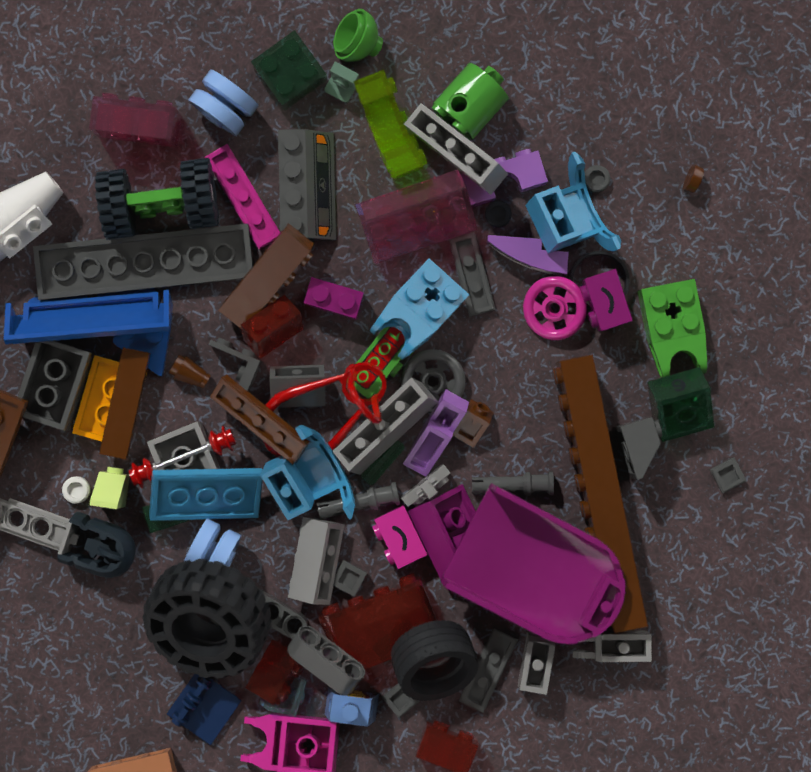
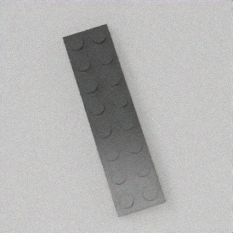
(142, 262)

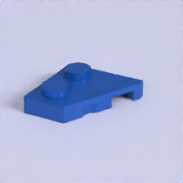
(152, 342)

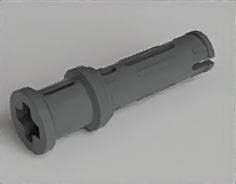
(521, 484)
(371, 499)

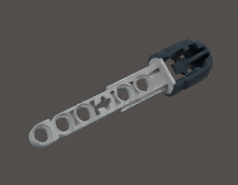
(63, 535)

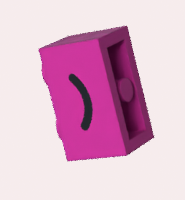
(400, 537)

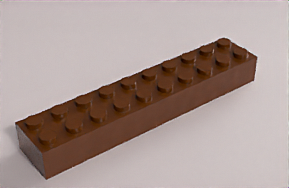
(598, 477)

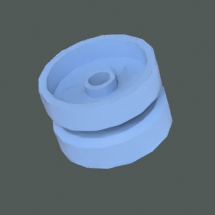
(224, 101)
(207, 548)

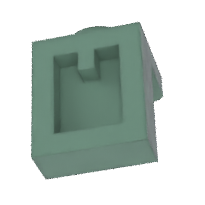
(341, 82)

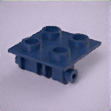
(203, 708)

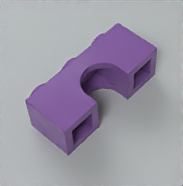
(524, 169)

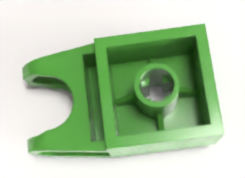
(668, 335)

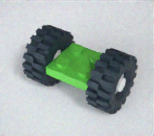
(119, 205)

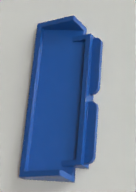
(88, 317)

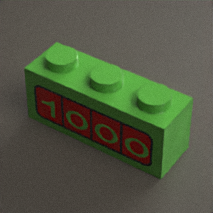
(384, 354)

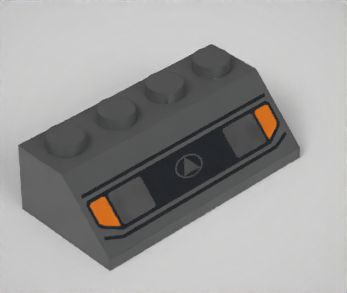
(307, 183)

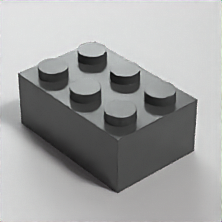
(55, 383)

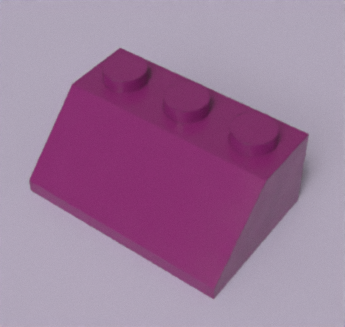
(442, 524)

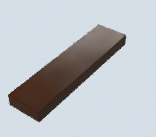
(125, 403)
(259, 419)

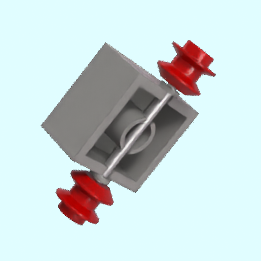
(183, 450)

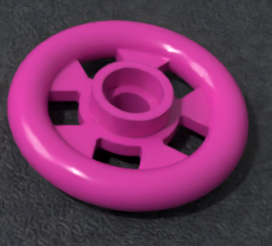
(532, 307)

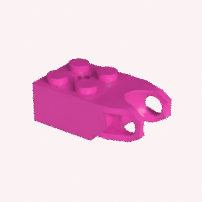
(285, 743)

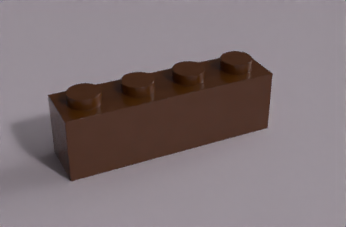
(268, 275)

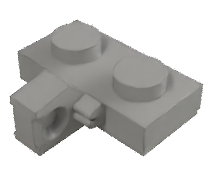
(427, 487)

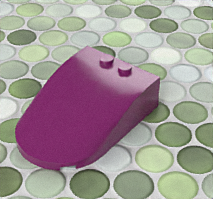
(536, 570)

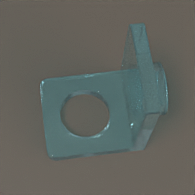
(292, 703)

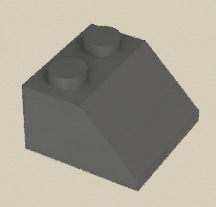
(639, 444)

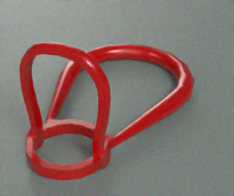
(352, 395)

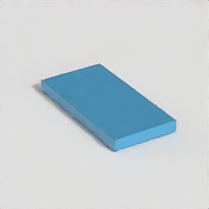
(205, 494)

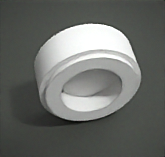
(76, 489)

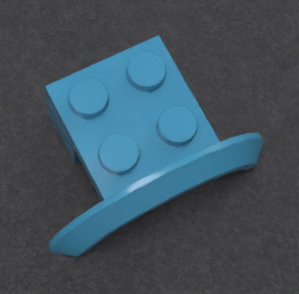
(569, 214)
(308, 479)

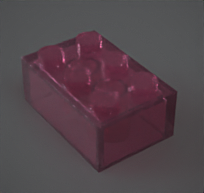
(135, 120)

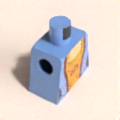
(354, 709)

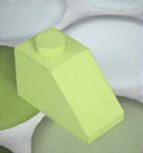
(110, 489)

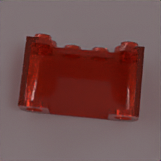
(374, 624)

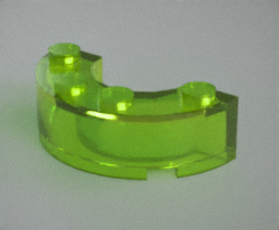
(387, 125)

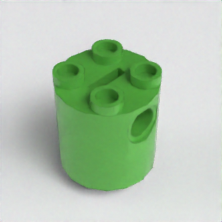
(471, 100)

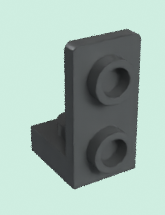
(247, 373)

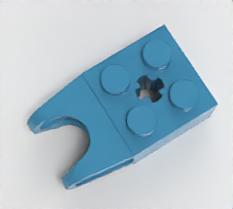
(416, 315)

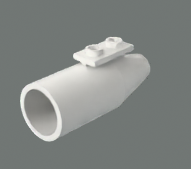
(25, 212)

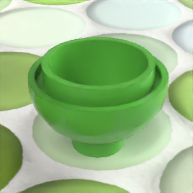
(357, 37)

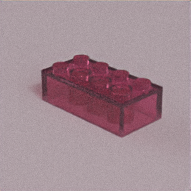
(416, 216)

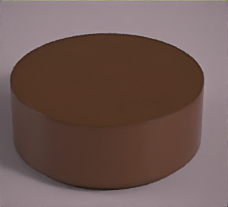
(693, 178)

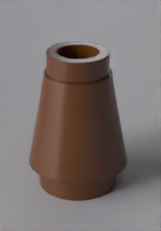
(188, 371)

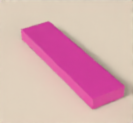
(243, 196)

